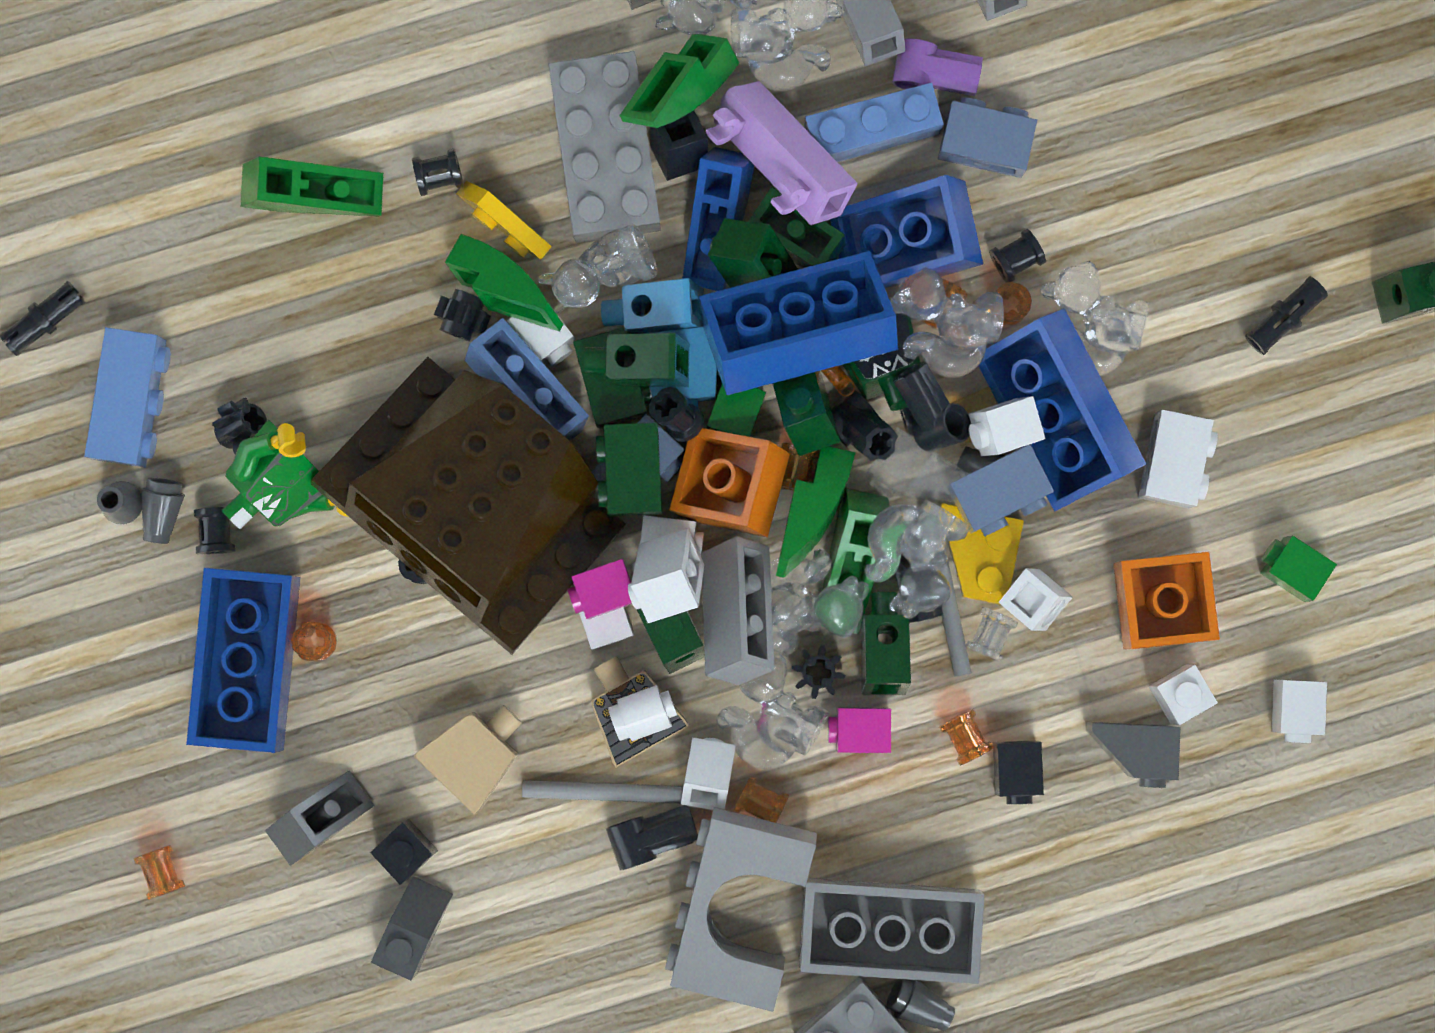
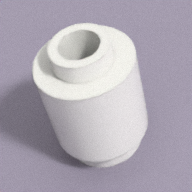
(642, 713)

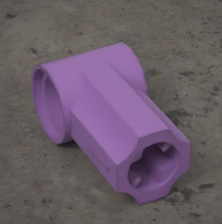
(945, 69)

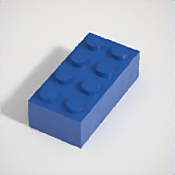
(799, 322)
(1082, 427)
(243, 660)

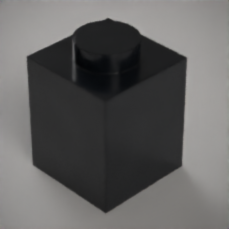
(679, 146)
(1018, 770)
(404, 851)

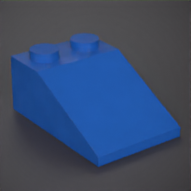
(914, 230)

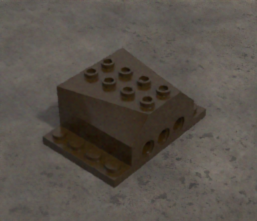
(473, 498)

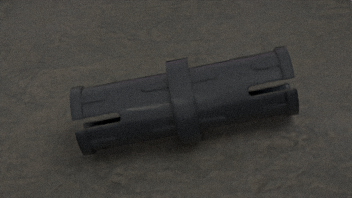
(1307, 296)
(42, 318)

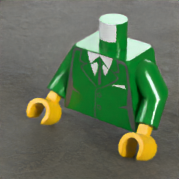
(274, 478)

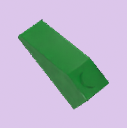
(310, 188)
(850, 540)

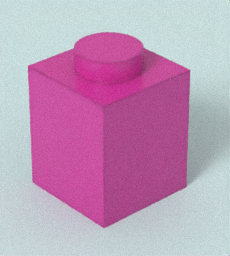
(601, 590)
(860, 730)

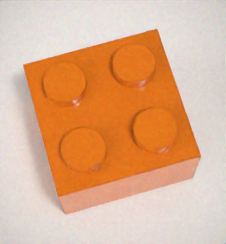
(730, 481)
(1166, 600)

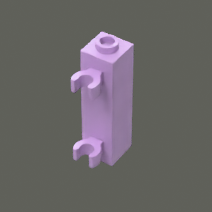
(783, 153)

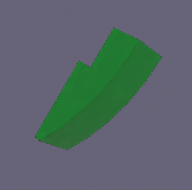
(681, 81)
(500, 283)
(814, 507)

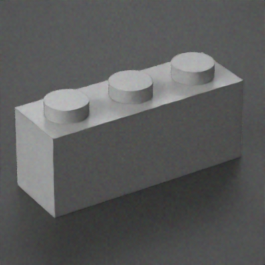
(737, 611)

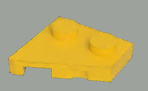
(494, 214)
(987, 562)

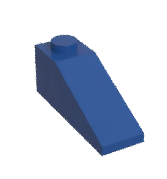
(720, 193)

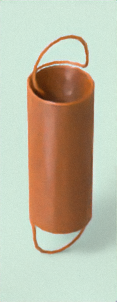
(837, 378)

